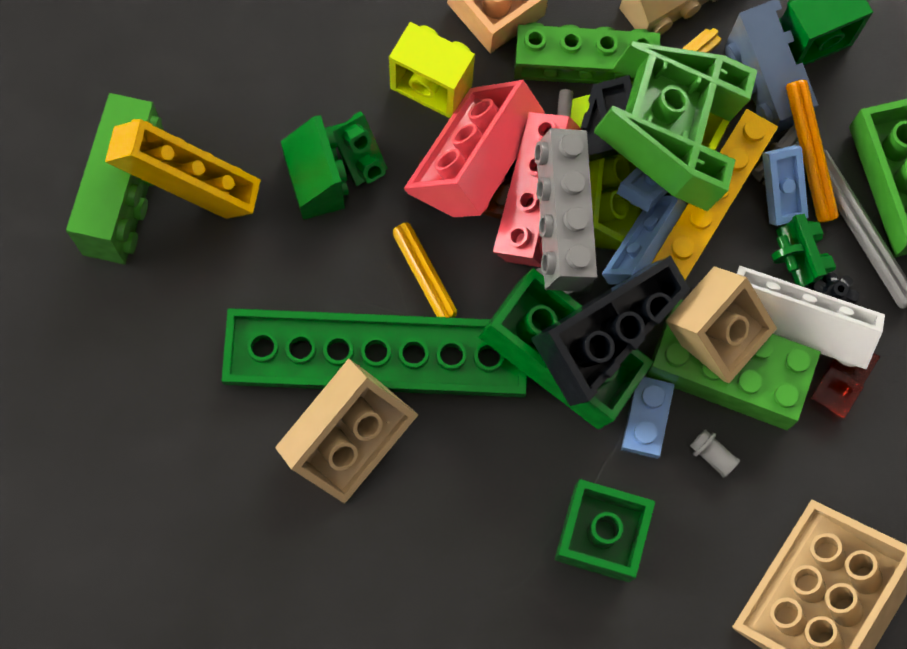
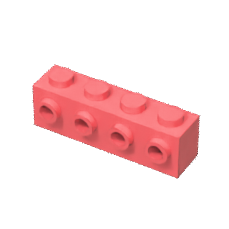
(518, 232)

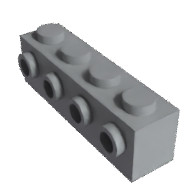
(565, 210)

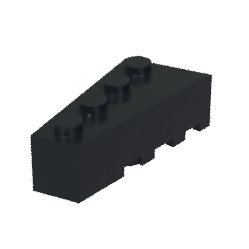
(599, 335)

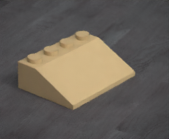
(827, 586)

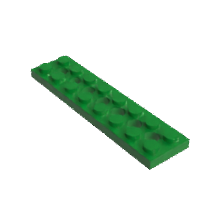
(359, 332)

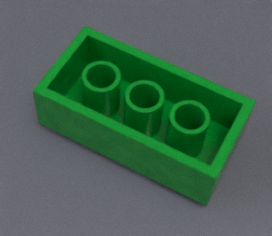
(534, 309)

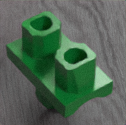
(359, 150)
(800, 253)

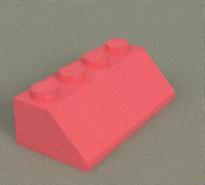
(474, 149)

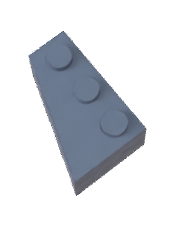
(763, 45)

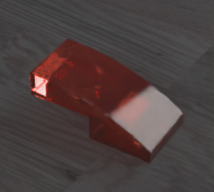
(842, 386)

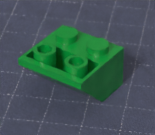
(315, 168)

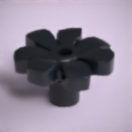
(837, 289)

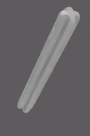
(867, 235)

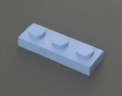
(644, 239)

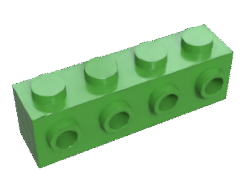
(573, 52)

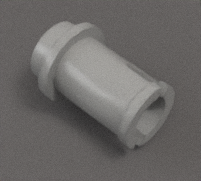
(714, 453)

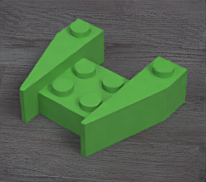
(669, 117)

